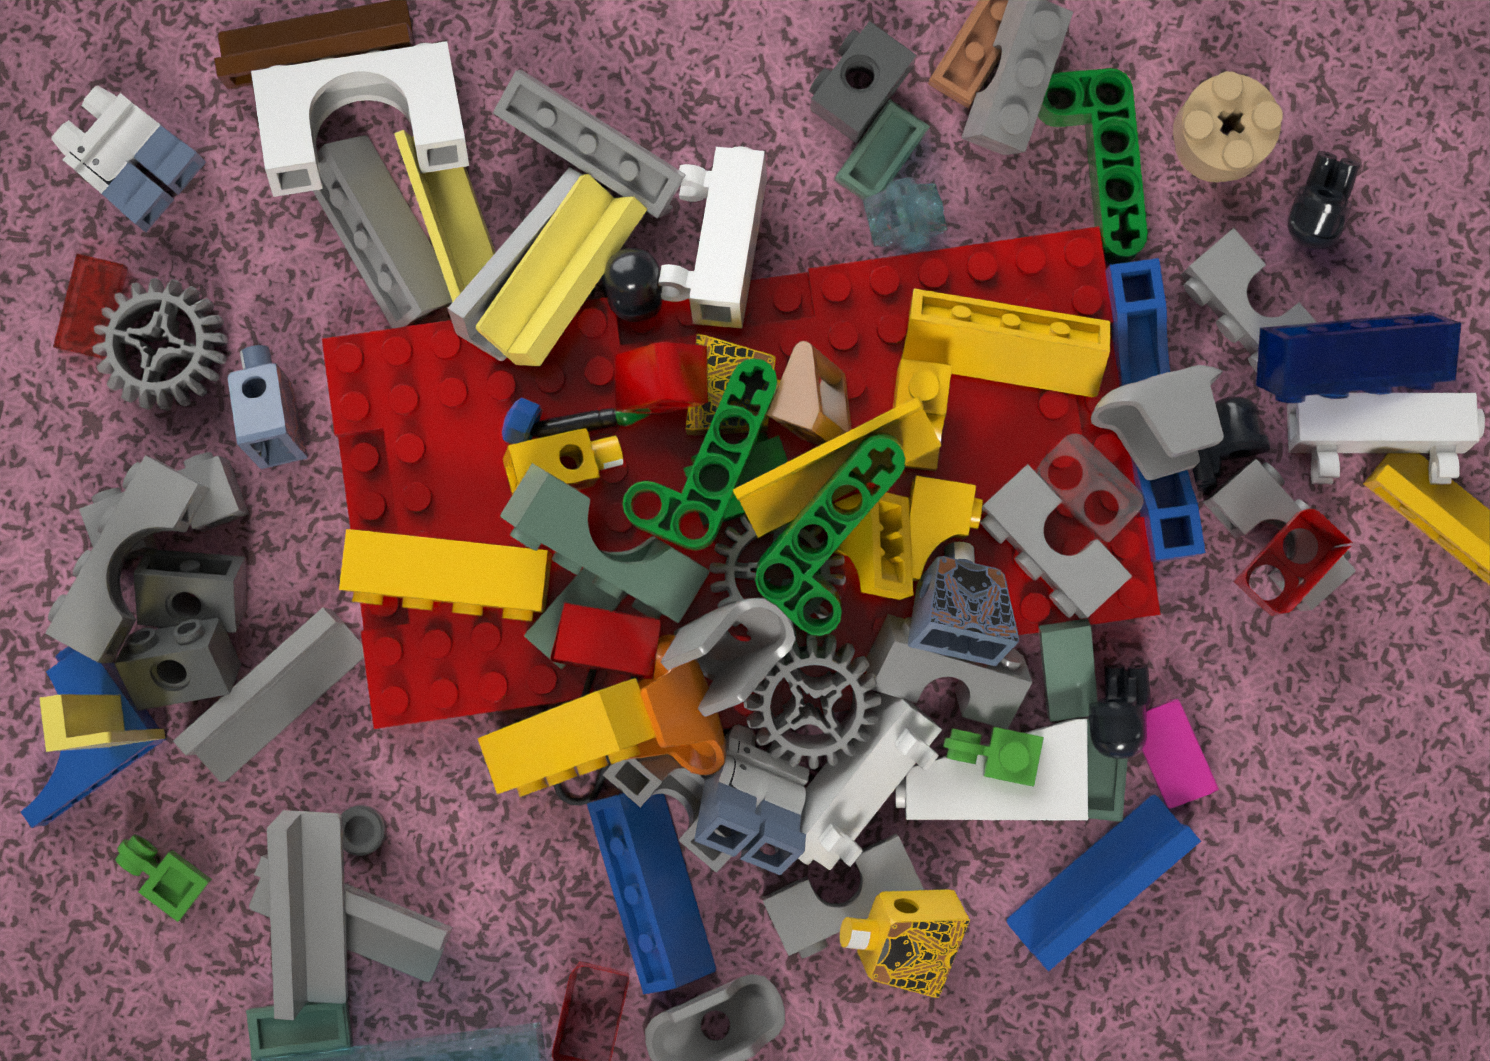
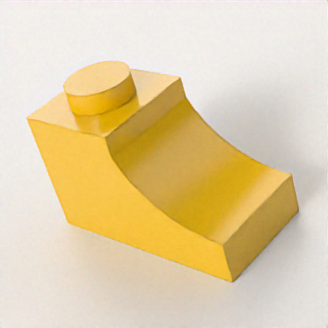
(931, 384)
(938, 513)
(881, 546)

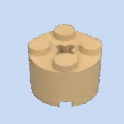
(1242, 105)

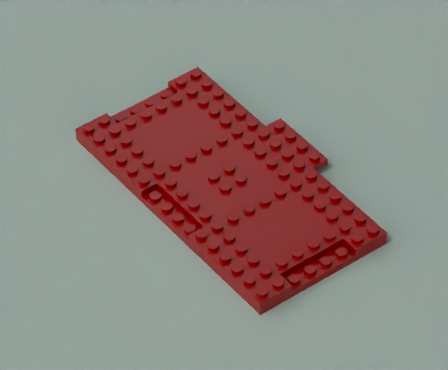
(427, 452)

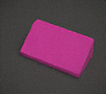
(1176, 756)

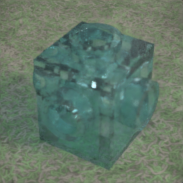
(905, 215)

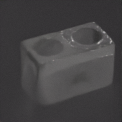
(1093, 463)

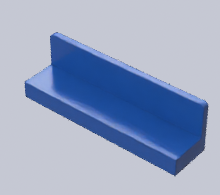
(1101, 881)
(652, 891)

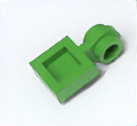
(1010, 754)
(172, 883)

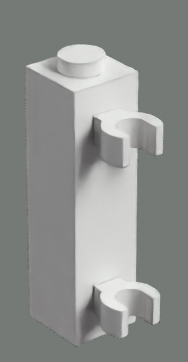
(727, 238)
(1385, 424)
(852, 791)

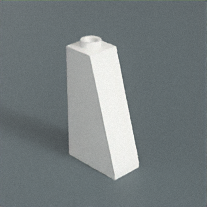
(961, 791)

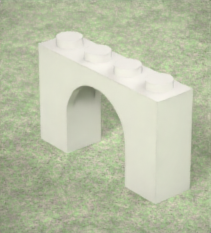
(299, 97)

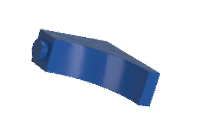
(85, 770)

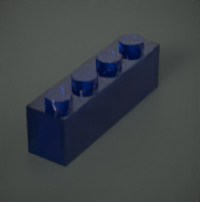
(1357, 356)

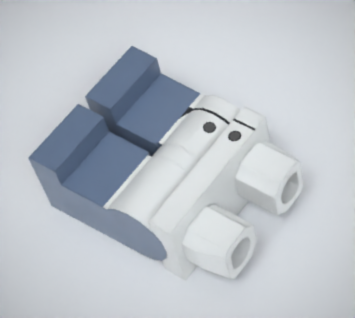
(116, 145)
(757, 800)

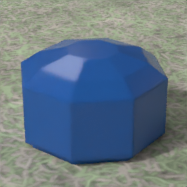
(520, 421)

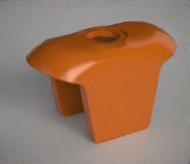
(675, 717)

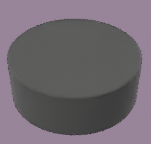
(363, 830)

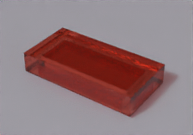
(88, 292)

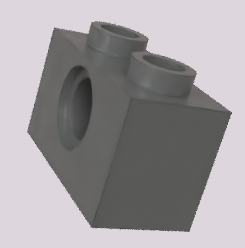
(855, 109)
(213, 578)
(178, 663)

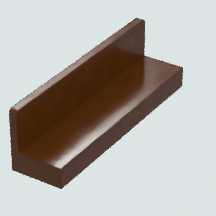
(312, 38)

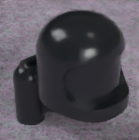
(1323, 204)
(633, 285)
(1241, 439)
(1120, 718)

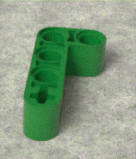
(1103, 165)
(712, 452)
(838, 525)

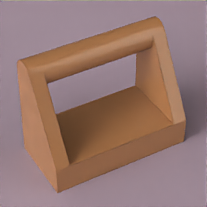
(809, 408)

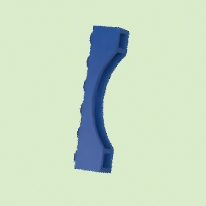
(1140, 353)

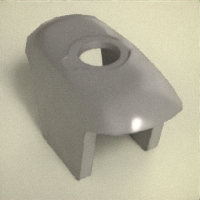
(1164, 419)
(731, 663)
(754, 1017)

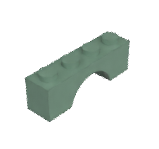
(557, 516)

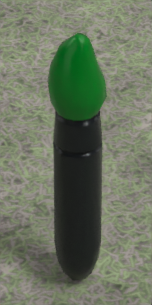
(590, 420)

